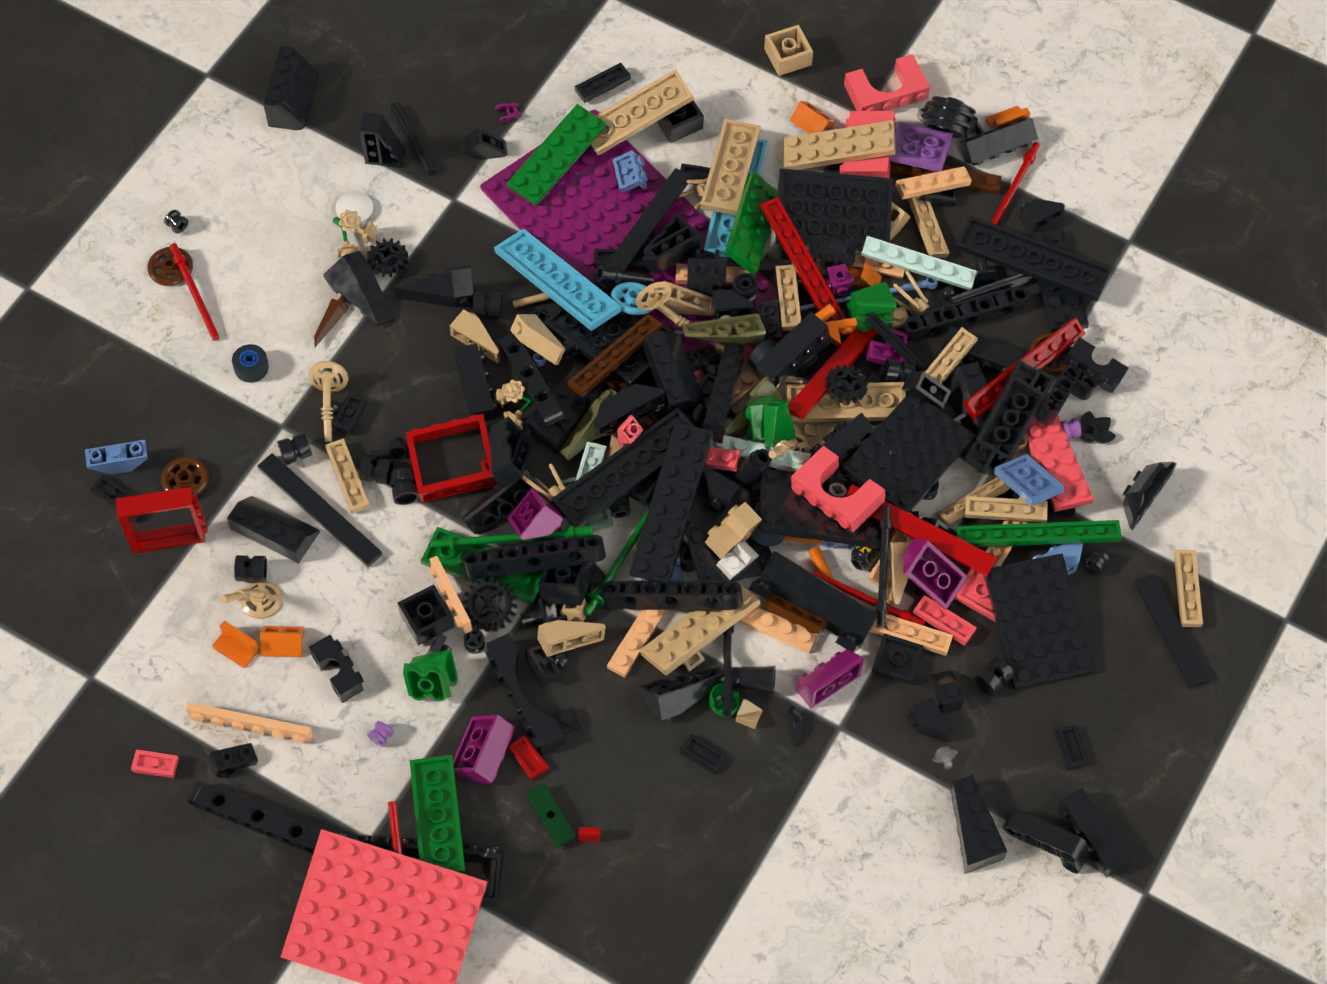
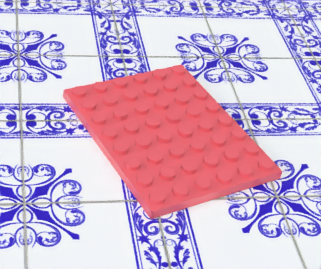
(382, 915)

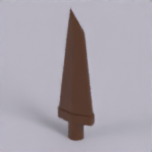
(332, 315)

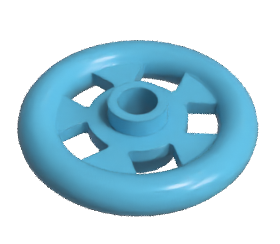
(629, 298)

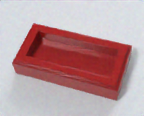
(528, 757)

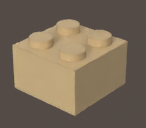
(788, 50)

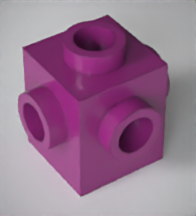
(839, 280)

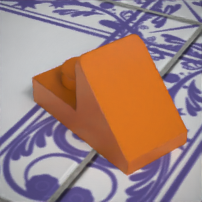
(864, 277)
(844, 326)

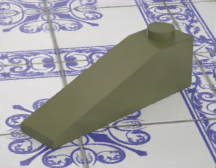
(734, 330)
(739, 426)
(584, 431)

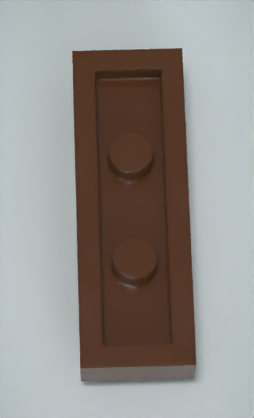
(795, 614)

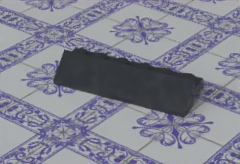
(1009, 418)

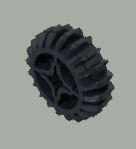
(496, 597)

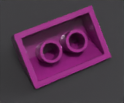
(535, 516)
(932, 572)
(829, 677)
(482, 748)

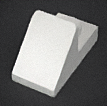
(737, 559)

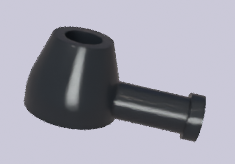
(397, 450)

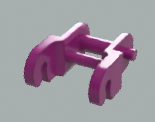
(513, 106)

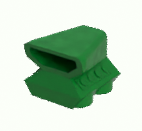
(869, 300)
(769, 421)
(430, 676)

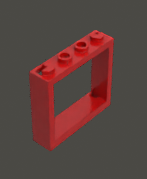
(457, 485)
(162, 537)

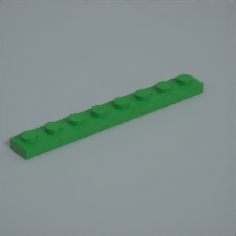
(1040, 533)

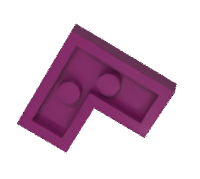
(878, 352)

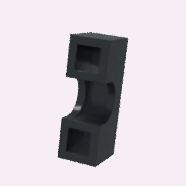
(1107, 375)
(328, 654)

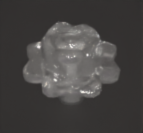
(945, 755)

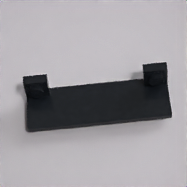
(844, 614)

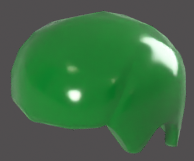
(716, 703)

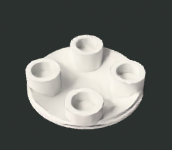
(355, 202)

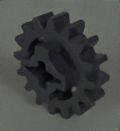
(387, 257)
(846, 384)

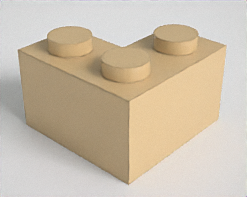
(734, 529)

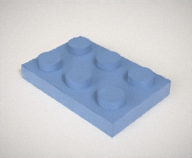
(1029, 479)

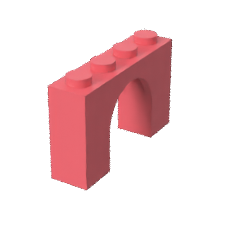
(866, 98)
(873, 166)
(848, 511)

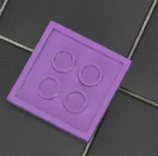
(921, 147)

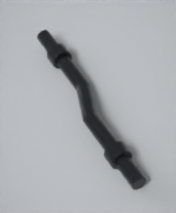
(884, 526)
(727, 693)

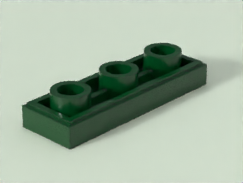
(545, 805)

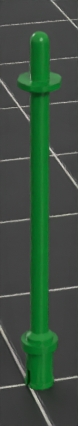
(452, 542)
(596, 598)

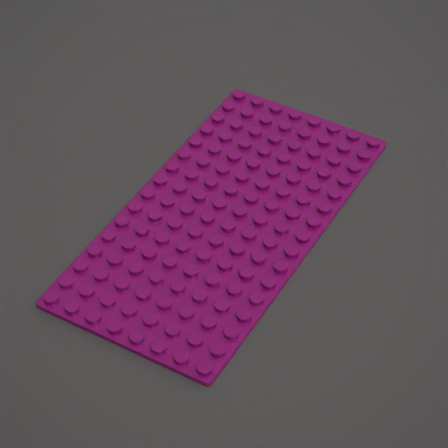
(592, 213)

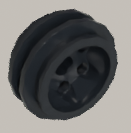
(949, 116)

